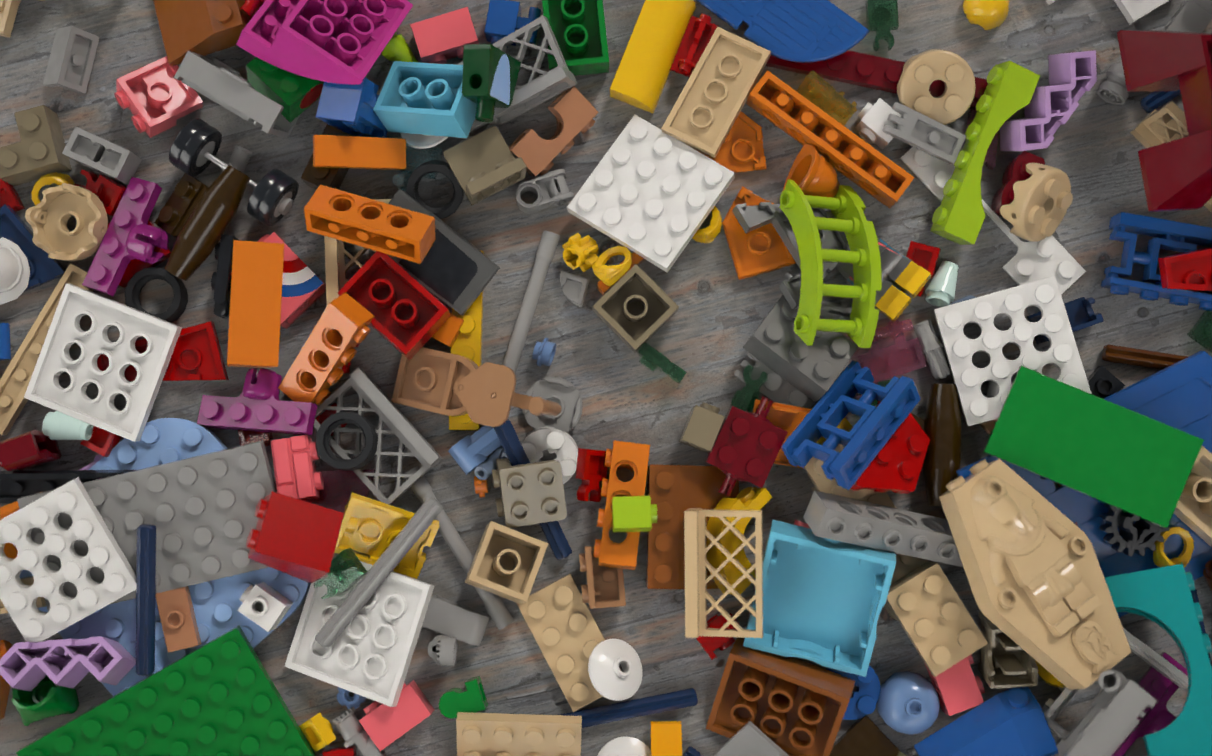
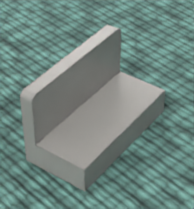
(71, 59)

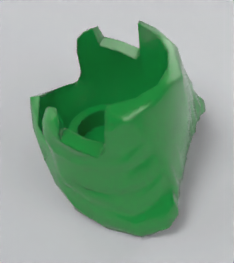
(44, 701)

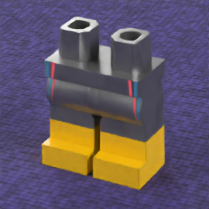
(901, 272)

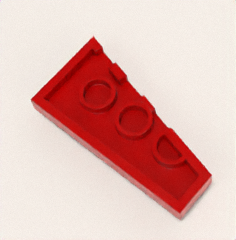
(1187, 270)
(193, 359)

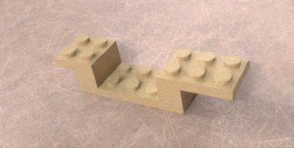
(918, 593)

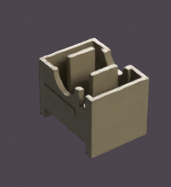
(1003, 661)

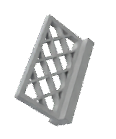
(537, 89)
(398, 425)

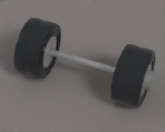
(196, 149)

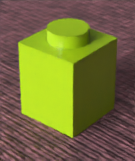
(633, 514)

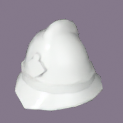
(13, 271)

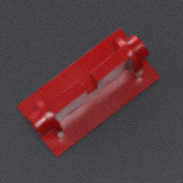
(693, 44)

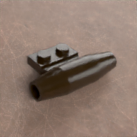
(199, 218)
(943, 428)

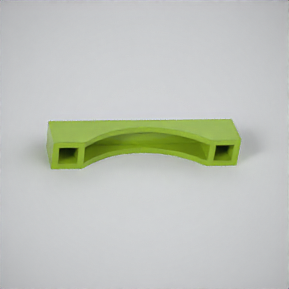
(961, 208)

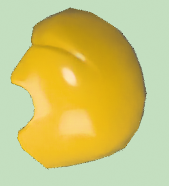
(986, 13)

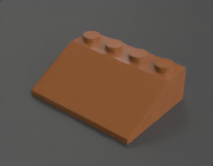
(199, 26)
(674, 491)
(783, 697)

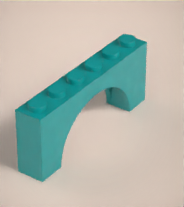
(1167, 600)

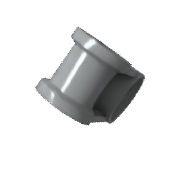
(546, 191)

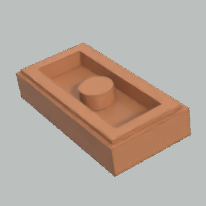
(178, 619)

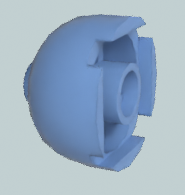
(908, 703)

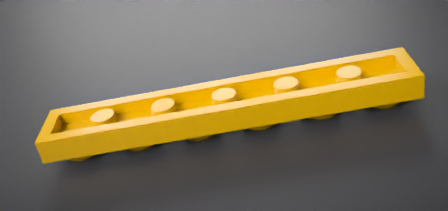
(470, 346)

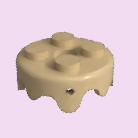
(931, 66)
(1038, 202)
(51, 218)

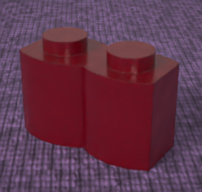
(1013, 172)
(28, 451)

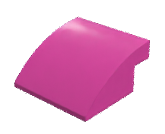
(323, 37)

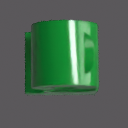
(466, 700)

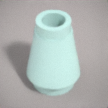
(943, 285)
(64, 427)

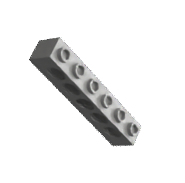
(881, 528)

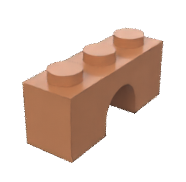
(572, 115)

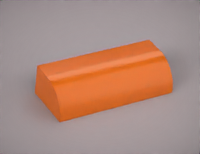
(255, 304)

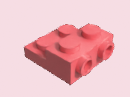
(156, 97)

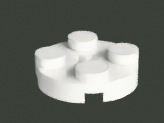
(555, 442)

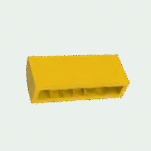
(651, 52)

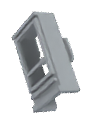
(233, 92)
(1107, 722)

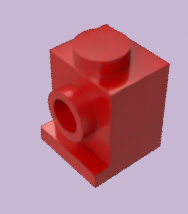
(711, 643)

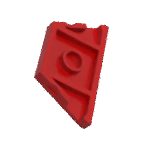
(898, 462)

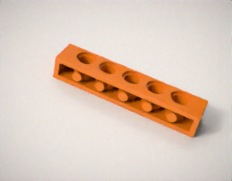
(833, 140)

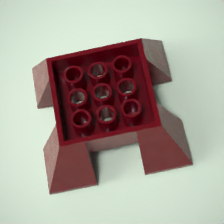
(1178, 171)

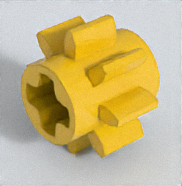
(580, 252)

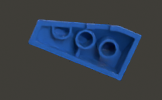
(1001, 726)

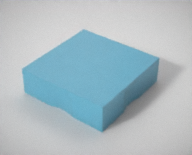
(821, 598)

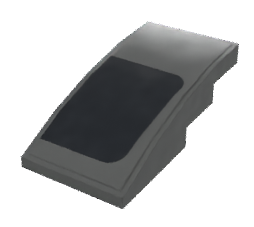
(452, 267)

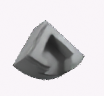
(574, 288)

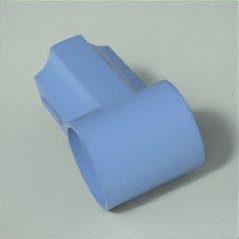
(475, 448)

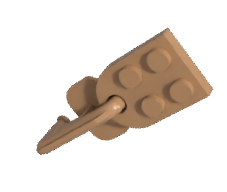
(457, 386)

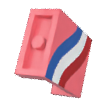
(299, 285)

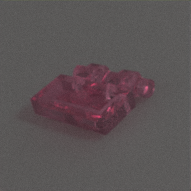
(895, 359)

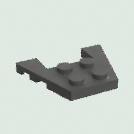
(759, 215)

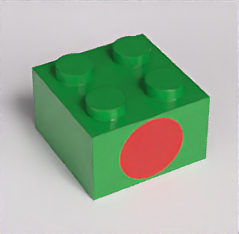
(285, 88)

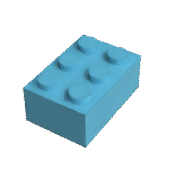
(425, 100)

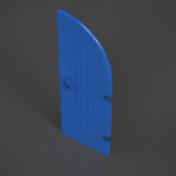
(792, 27)

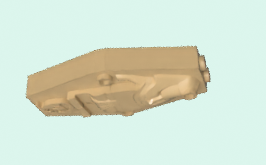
(1034, 574)

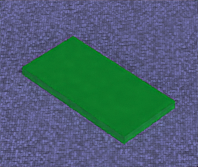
(1093, 446)

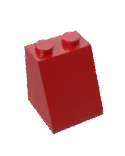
(294, 536)

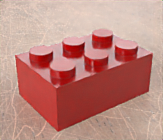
(400, 305)

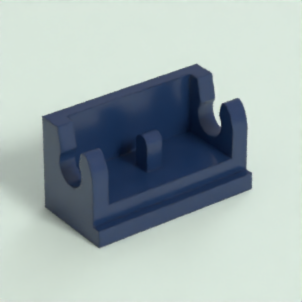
(1079, 315)

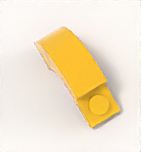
(748, 499)

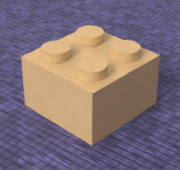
(506, 563)

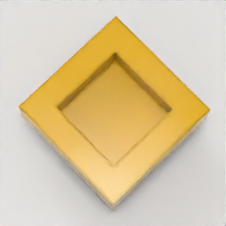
(318, 731)

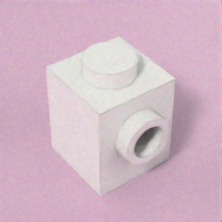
(873, 121)
(264, 606)

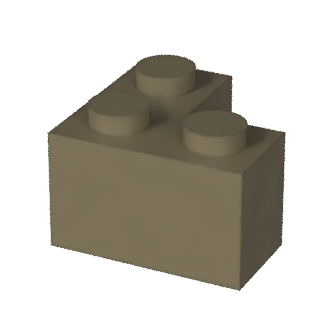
(39, 148)
(702, 427)

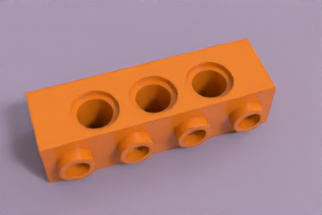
(370, 223)
(327, 350)
(635, 458)

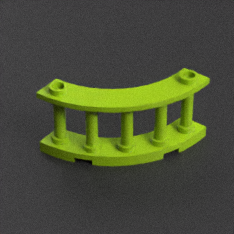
(863, 255)

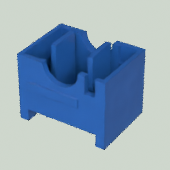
(351, 108)

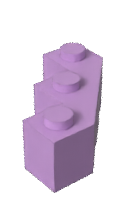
(1051, 104)
(65, 662)

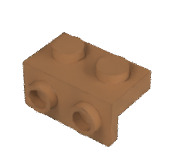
(604, 584)

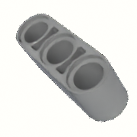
(456, 620)

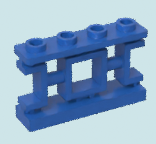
(1169, 236)
(866, 436)

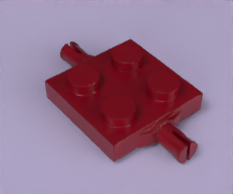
(746, 446)

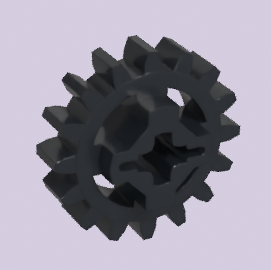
(1134, 536)

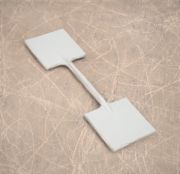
(1033, 259)

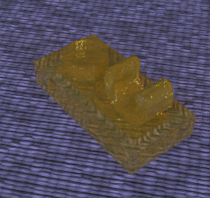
(826, 98)

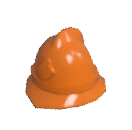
(813, 173)

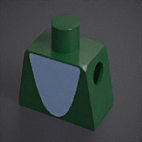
(488, 79)

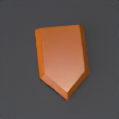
(742, 147)
(757, 250)

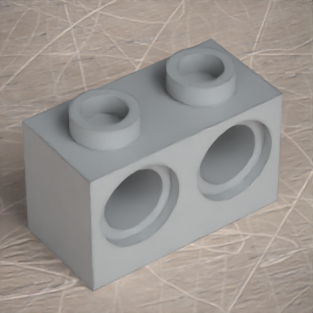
(101, 155)

